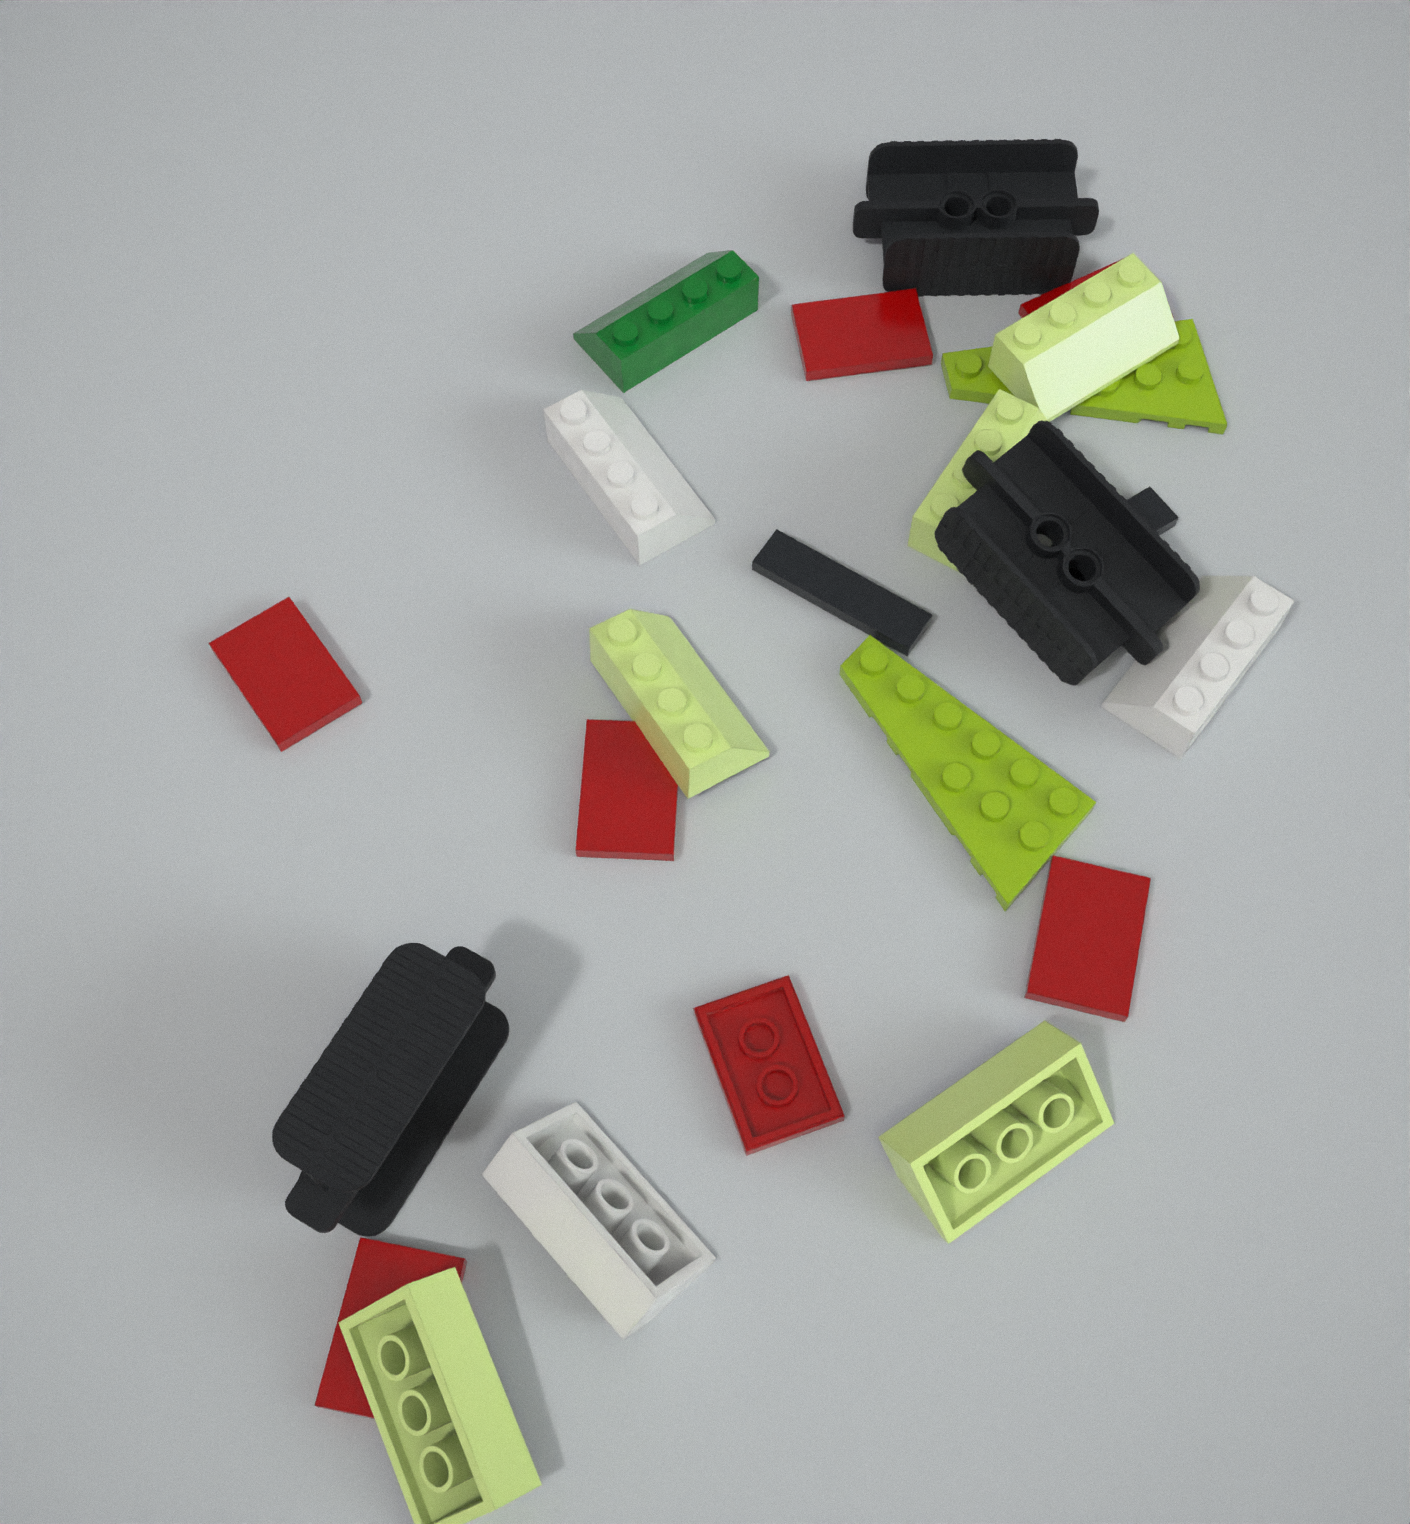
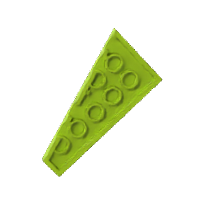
(1166, 389)
(979, 781)

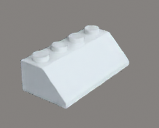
(625, 473)
(1201, 661)
(597, 1217)

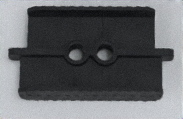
(975, 215)
(1055, 492)
(389, 1088)

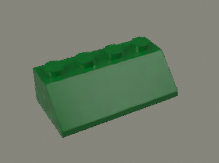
(671, 318)

